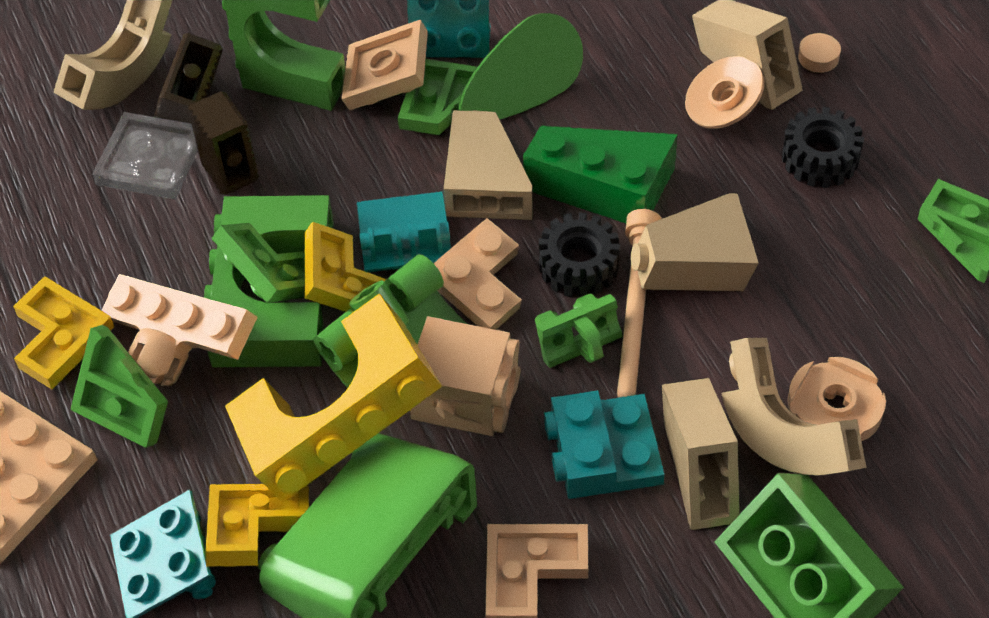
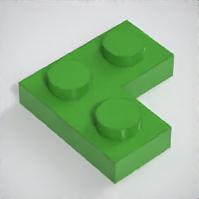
(270, 274)

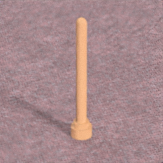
(635, 306)

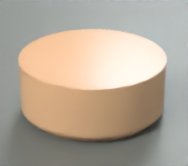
(819, 52)

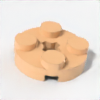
(843, 378)

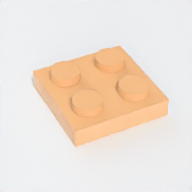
(385, 65)

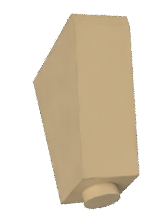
(759, 36)
(484, 170)
(697, 249)
(702, 452)

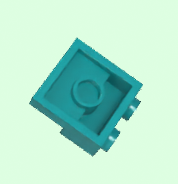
(603, 444)

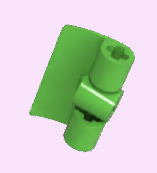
(409, 292)

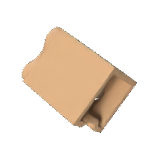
(476, 374)

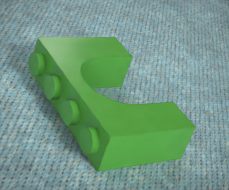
(278, 64)
(283, 330)

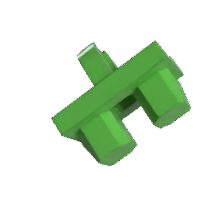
(594, 321)

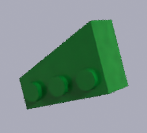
(601, 168)

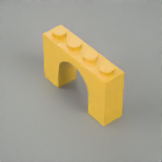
(388, 383)

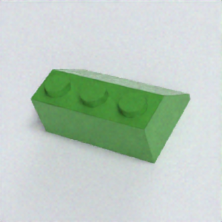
(805, 555)

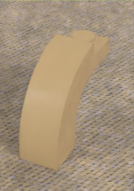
(122, 62)
(774, 430)

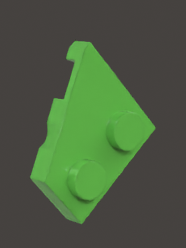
(432, 105)
(960, 224)
(117, 391)

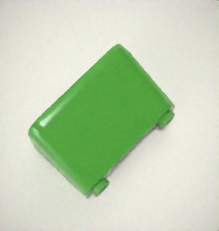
(367, 528)

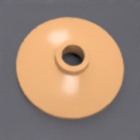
(724, 92)

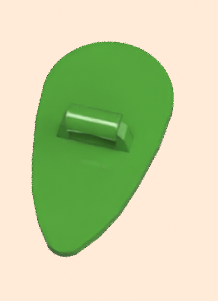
(526, 67)

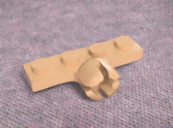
(173, 325)

